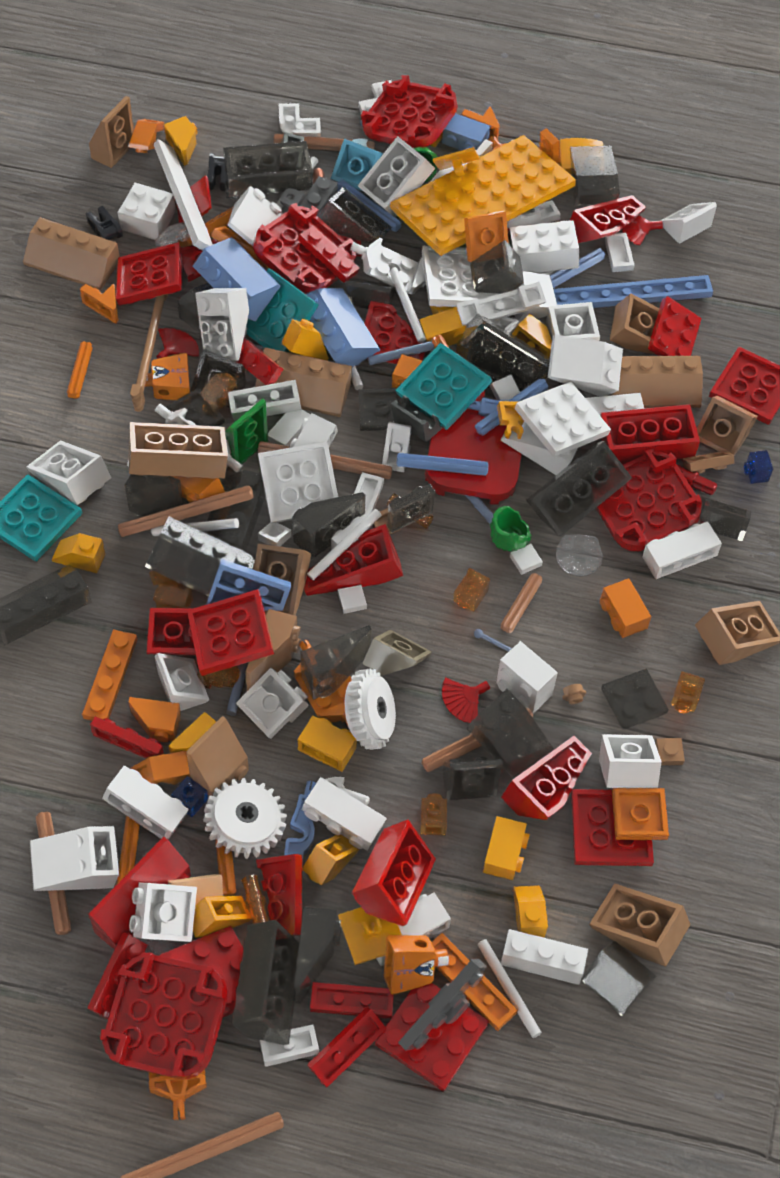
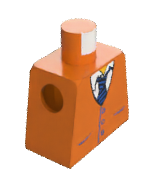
(169, 377)
(411, 962)

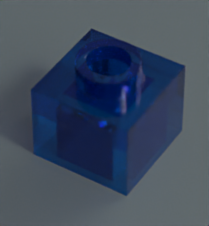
(758, 467)
(193, 801)

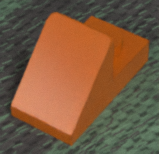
(488, 119)
(550, 145)
(101, 303)

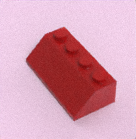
(662, 428)
(170, 632)
(394, 874)
(115, 910)

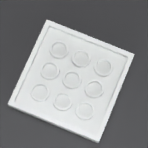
(449, 278)

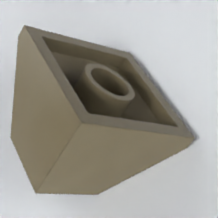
(393, 653)

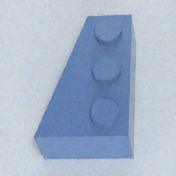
(236, 579)

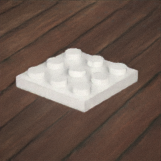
(562, 419)
(296, 478)

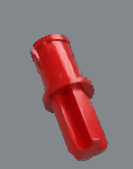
(699, 482)

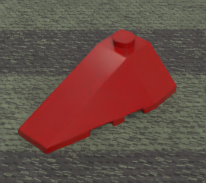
(605, 218)
(364, 563)
(547, 784)

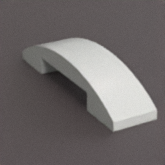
(504, 304)

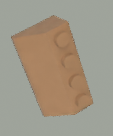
(71, 253)
(662, 380)
(320, 383)
(177, 450)

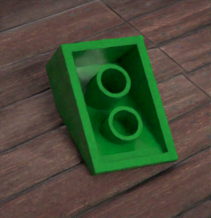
(248, 432)

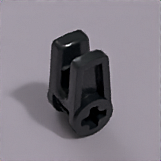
(216, 167)
(107, 228)

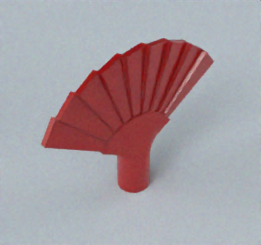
(639, 228)
(176, 343)
(462, 699)

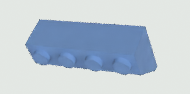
(231, 266)
(341, 327)

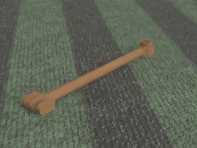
(137, 389)

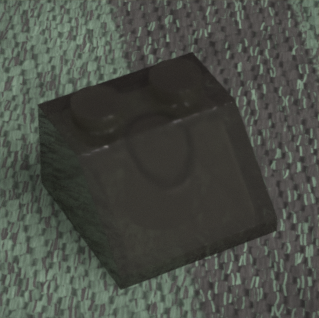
(497, 270)
(152, 494)

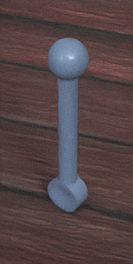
(478, 633)

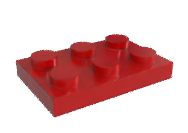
(674, 330)

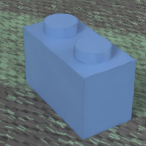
(465, 133)

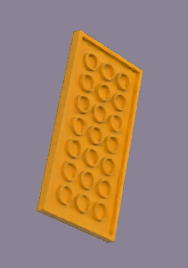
(503, 180)

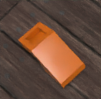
(145, 135)
(164, 768)

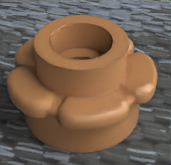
(574, 693)

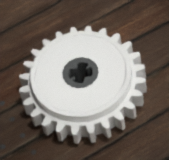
(370, 709)
(226, 819)

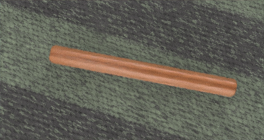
(341, 463)
(186, 511)
(210, 1148)

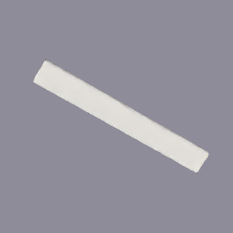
(183, 195)

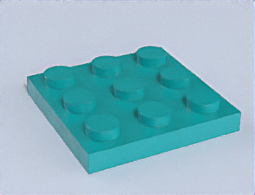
(275, 319)
(444, 385)
(35, 517)

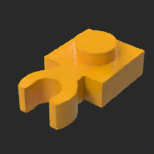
(510, 417)

